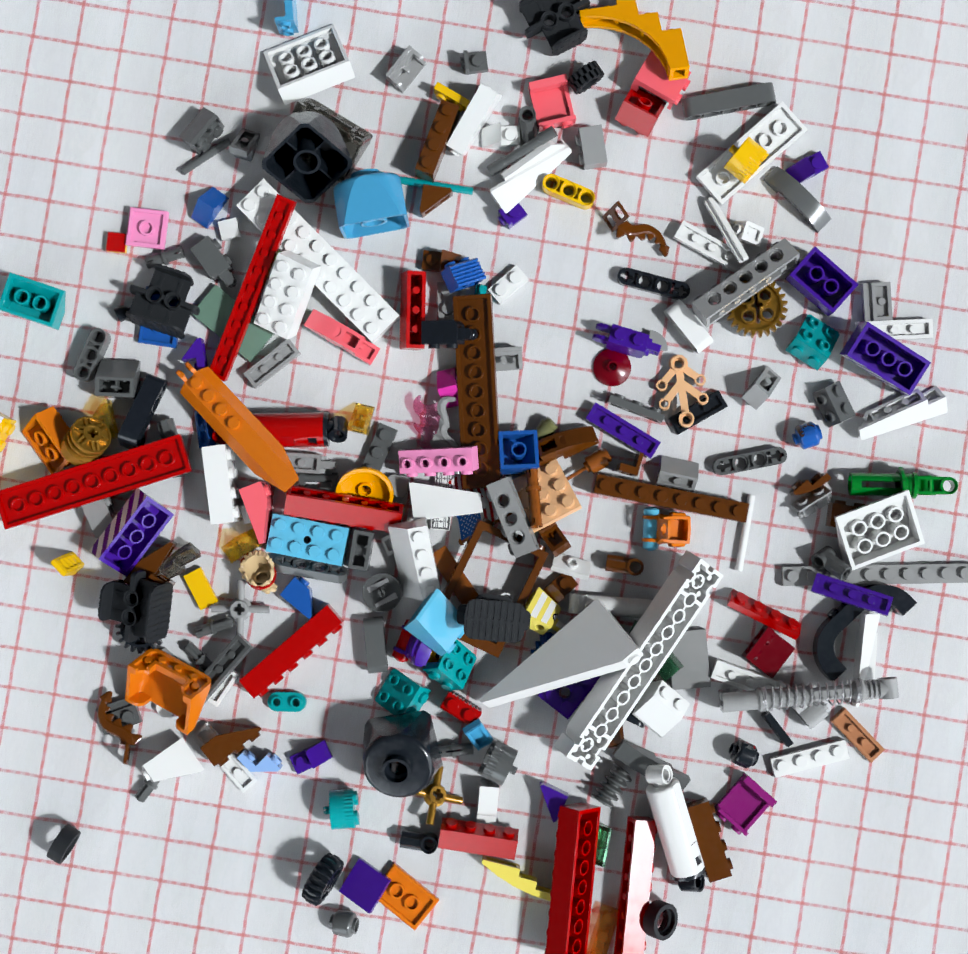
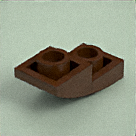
(805, 486)

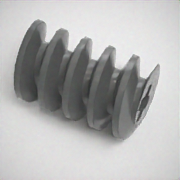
(612, 786)

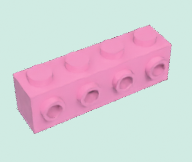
(438, 460)

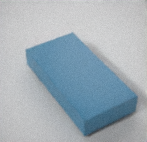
(478, 734)

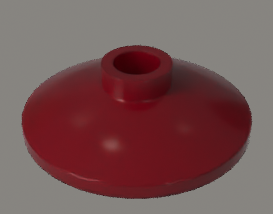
(605, 374)

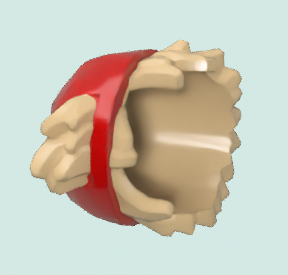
(259, 571)

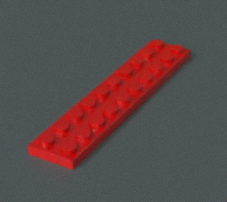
(93, 481)

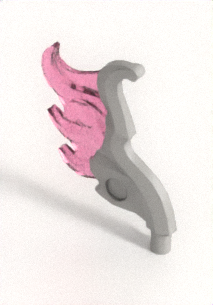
(434, 424)

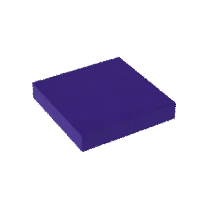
(365, 885)

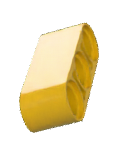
(575, 198)

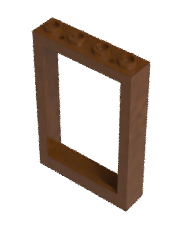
(487, 525)

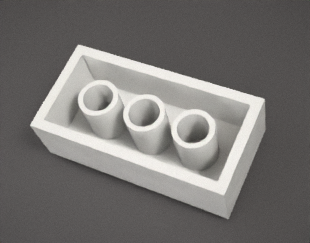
(287, 294)
(221, 484)

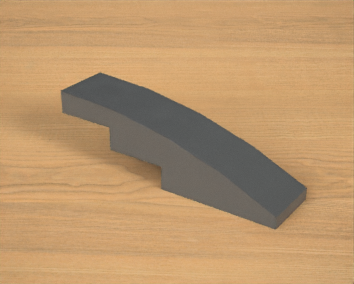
(641, 758)

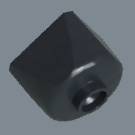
(306, 154)
(400, 753)

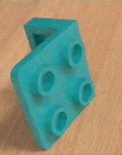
(813, 342)
(452, 668)
(401, 694)

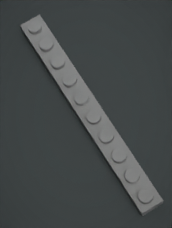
(882, 574)

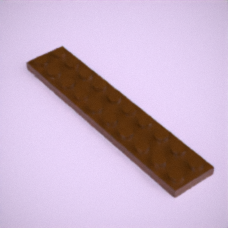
(478, 388)

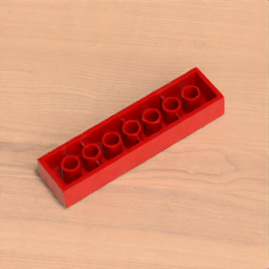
(573, 879)

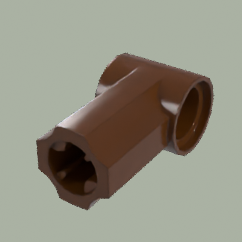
(621, 564)

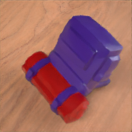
(411, 648)

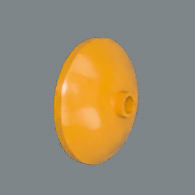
(353, 481)

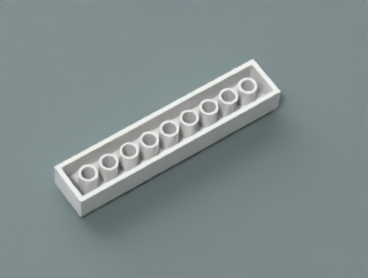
(336, 277)

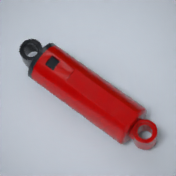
(301, 428)

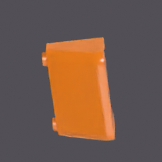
(168, 684)

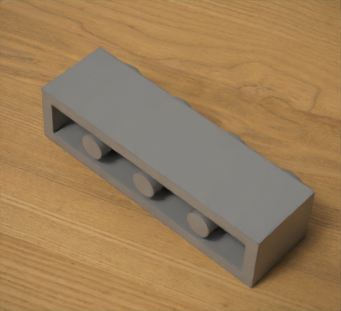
(98, 513)

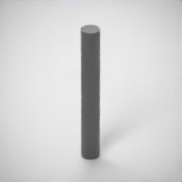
(205, 156)

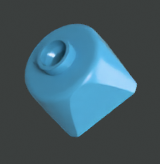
(370, 204)

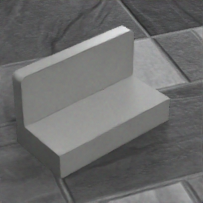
(678, 474)

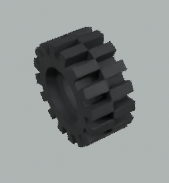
(585, 77)

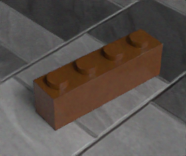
(436, 141)
(709, 841)

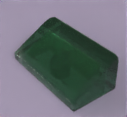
(603, 842)

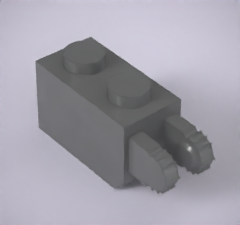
(213, 261)

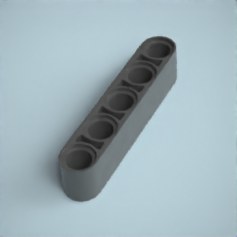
(728, 101)

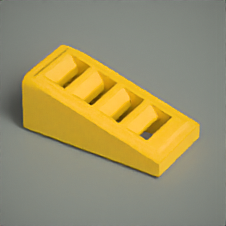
(68, 564)

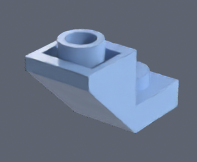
(269, 763)

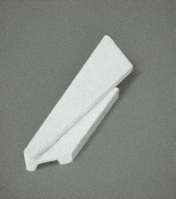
(528, 173)
(903, 412)
(866, 648)

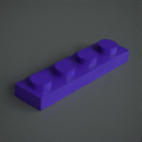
(623, 430)
(852, 594)

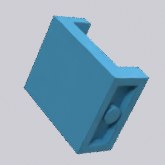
(288, 24)

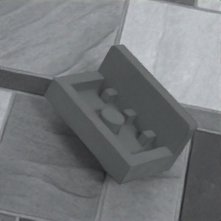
(833, 404)

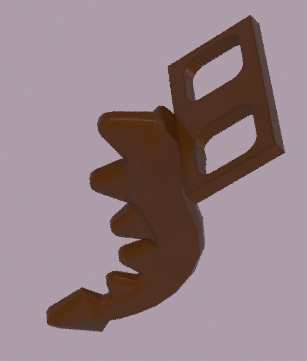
(631, 231)
(115, 727)

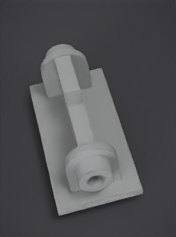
(805, 505)

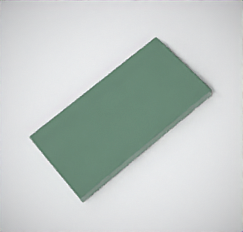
(215, 313)

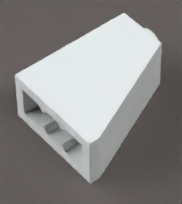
(172, 763)

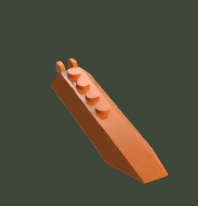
(238, 427)

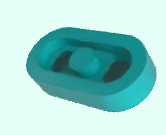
(286, 701)

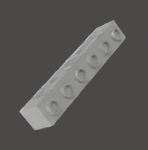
(709, 313)

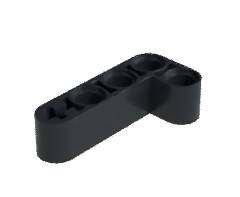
(141, 412)

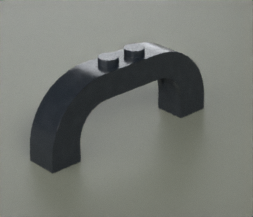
(840, 618)

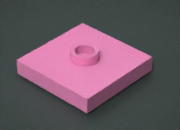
(147, 228)

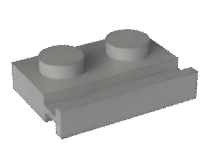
(876, 301)

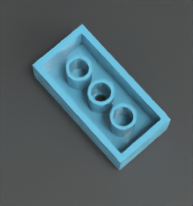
(327, 540)

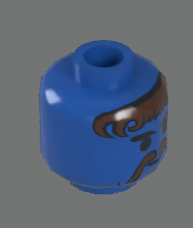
(807, 435)

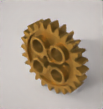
(773, 305)

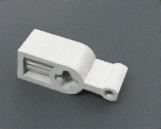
(487, 802)

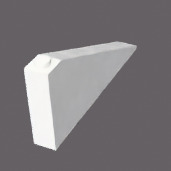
(579, 651)

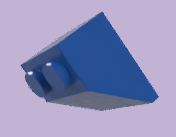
(518, 451)

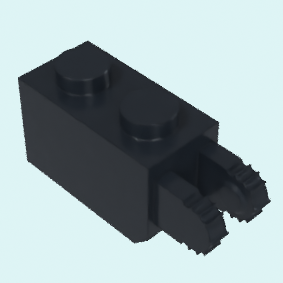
(445, 333)

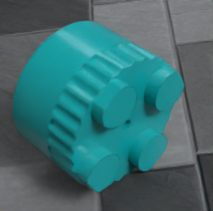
(342, 808)

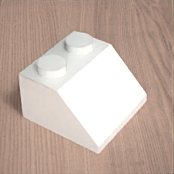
(660, 708)

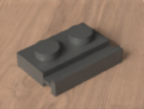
(125, 711)

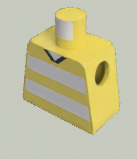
(543, 612)

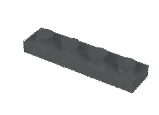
(227, 662)

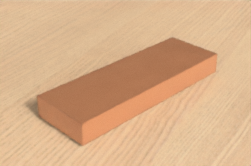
(857, 734)

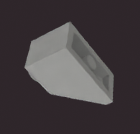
(761, 388)

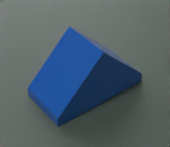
(209, 206)

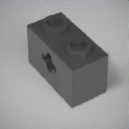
(361, 550)

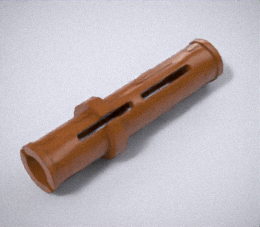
(534, 498)

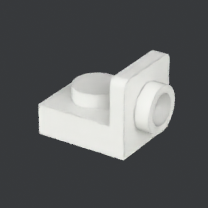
(748, 232)

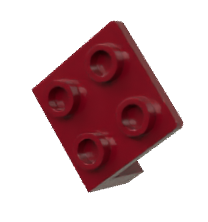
(768, 651)

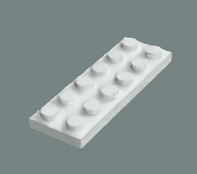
(773, 133)

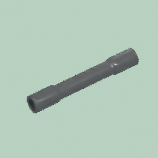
(502, 163)

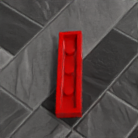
(764, 614)

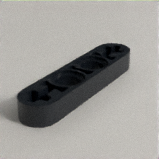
(653, 281)

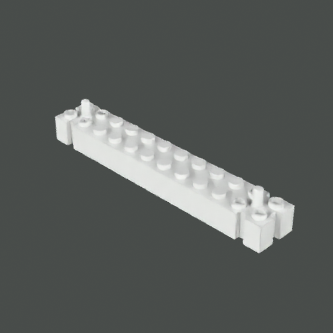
(656, 637)

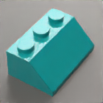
(33, 301)

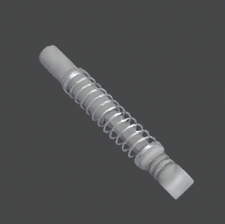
(763, 699)

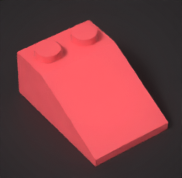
(259, 505)

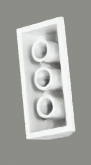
(414, 558)

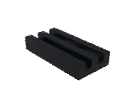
(777, 729)

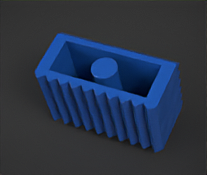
(463, 274)

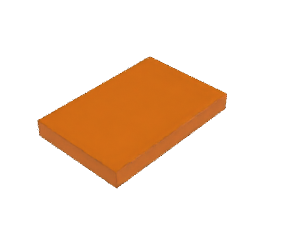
(407, 897)

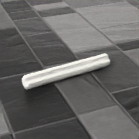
(726, 230)

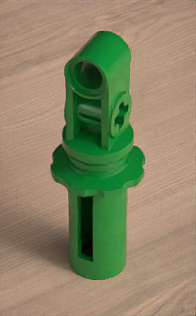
(915, 484)

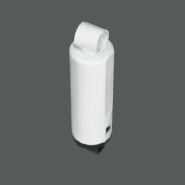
(675, 828)

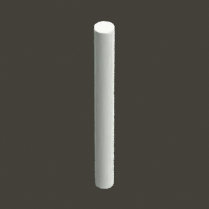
(744, 535)

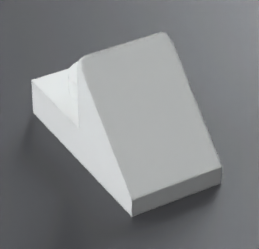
(500, 136)

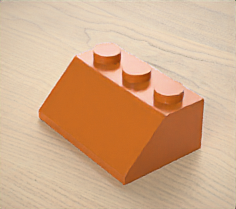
(45, 436)

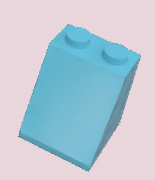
(436, 623)

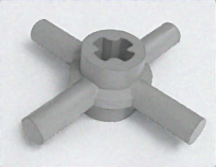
(245, 603)

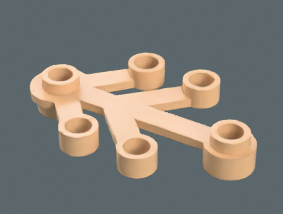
(681, 387)

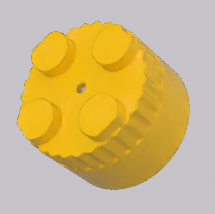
(745, 159)

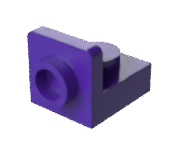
(513, 217)

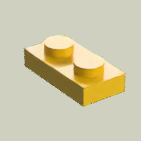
(444, 93)

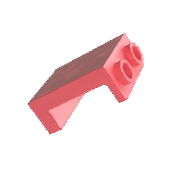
(655, 80)
(552, 102)

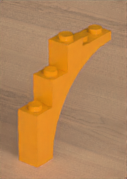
(624, 18)

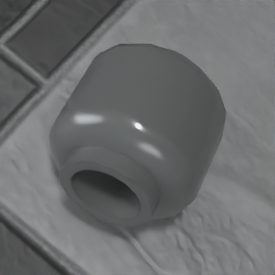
(344, 923)

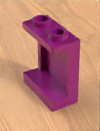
(744, 804)

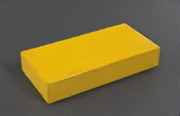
(200, 588)

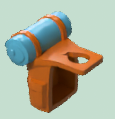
(665, 529)

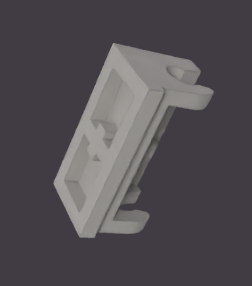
(405, 69)
(508, 358)

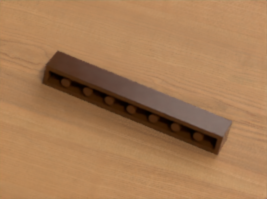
(670, 498)

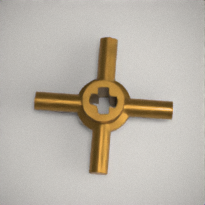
(442, 797)

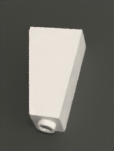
(473, 119)
(443, 502)

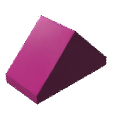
(448, 385)

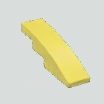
(511, 874)

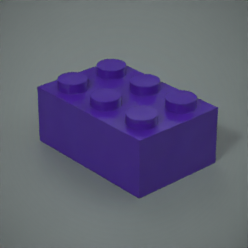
(821, 281)

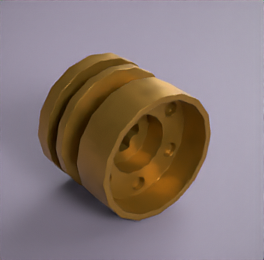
(85, 440)

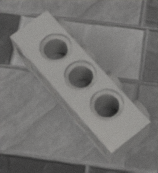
(514, 505)

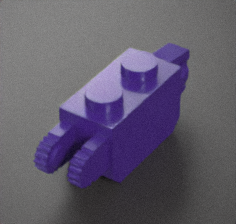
(626, 341)

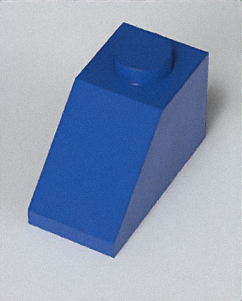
(299, 596)

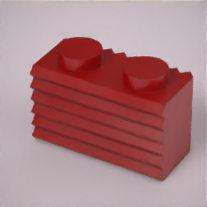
(460, 708)

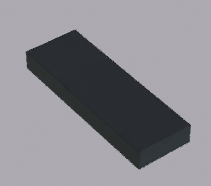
(701, 412)

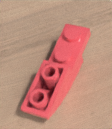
(342, 336)

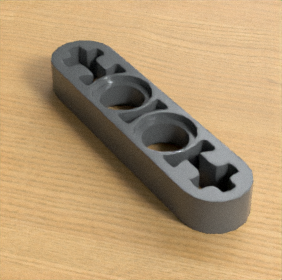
(749, 461)
(289, 564)

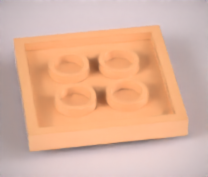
(556, 494)

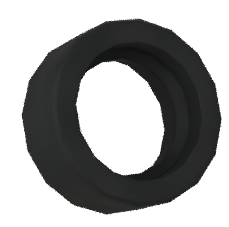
(63, 844)
(668, 924)

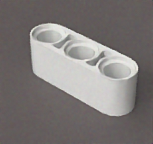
(688, 326)

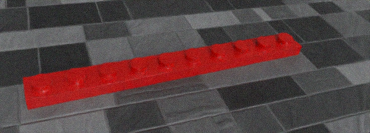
(252, 286)

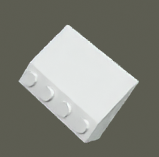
(309, 64)
(878, 530)

